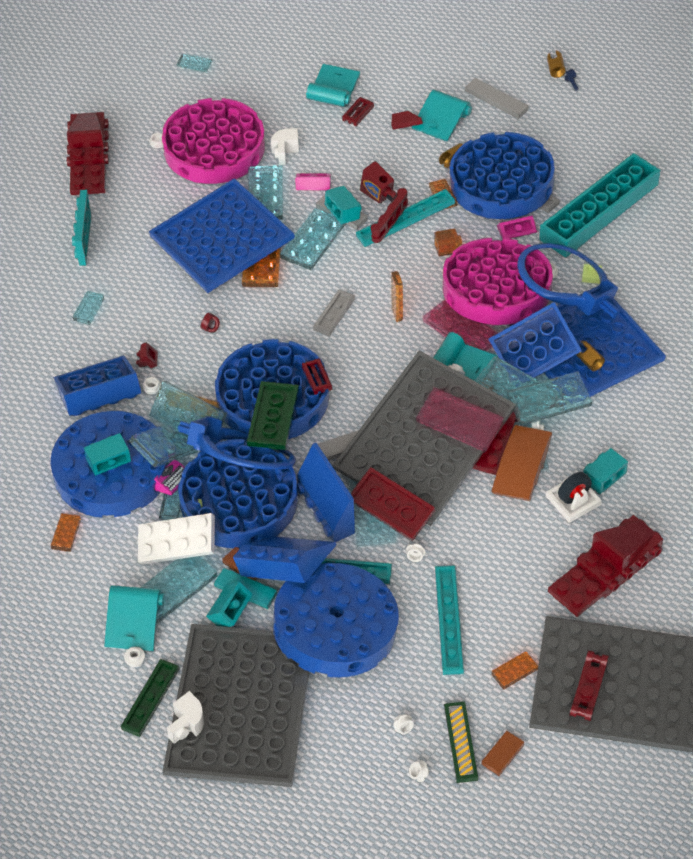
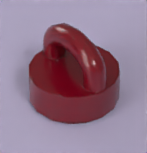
(208, 321)

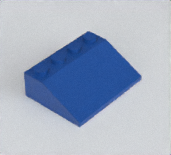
(536, 342)
(97, 385)
(326, 495)
(282, 558)

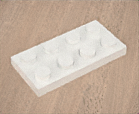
(176, 538)

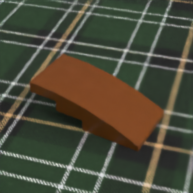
(522, 463)

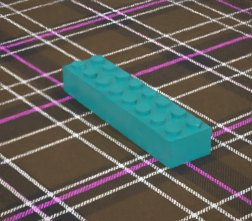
(600, 204)

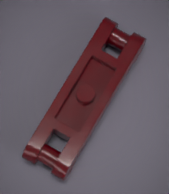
(391, 215)
(589, 685)

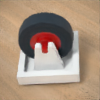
(574, 496)

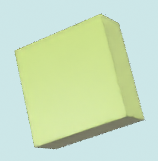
(590, 275)

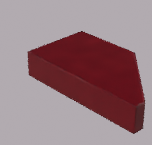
(405, 119)

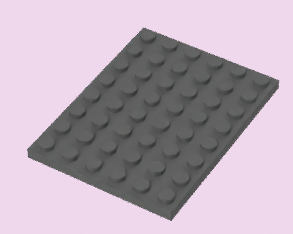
(411, 452)
(642, 693)
(249, 708)

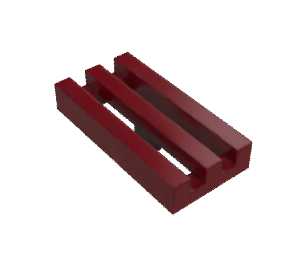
(360, 112)
(321, 387)

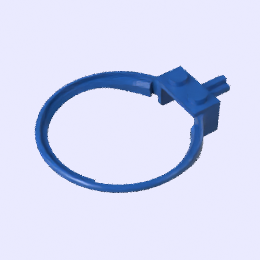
(587, 302)
(208, 431)

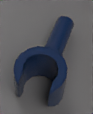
(571, 74)

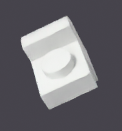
(284, 142)
(190, 717)

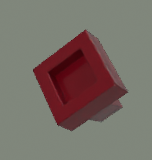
(147, 355)

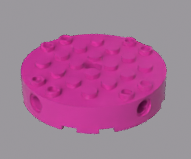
(213, 140)
(485, 282)

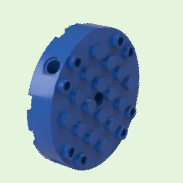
(502, 175)
(269, 362)
(115, 490)
(244, 500)
(336, 620)

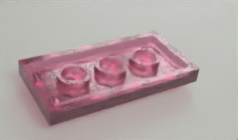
(446, 320)
(459, 419)

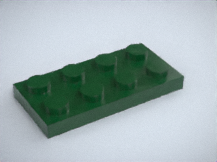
(273, 415)

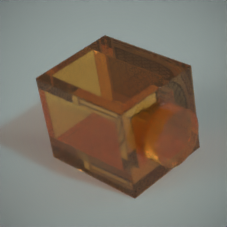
(446, 241)

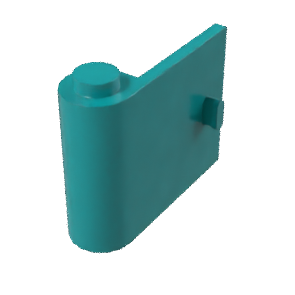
(333, 85)
(442, 114)
(455, 351)
(132, 614)

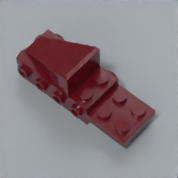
(87, 152)
(608, 564)

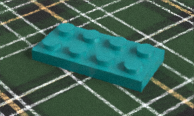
(82, 228)

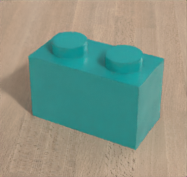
(342, 204)
(107, 454)
(606, 470)
(229, 605)

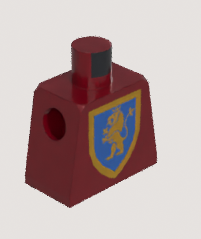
(377, 183)

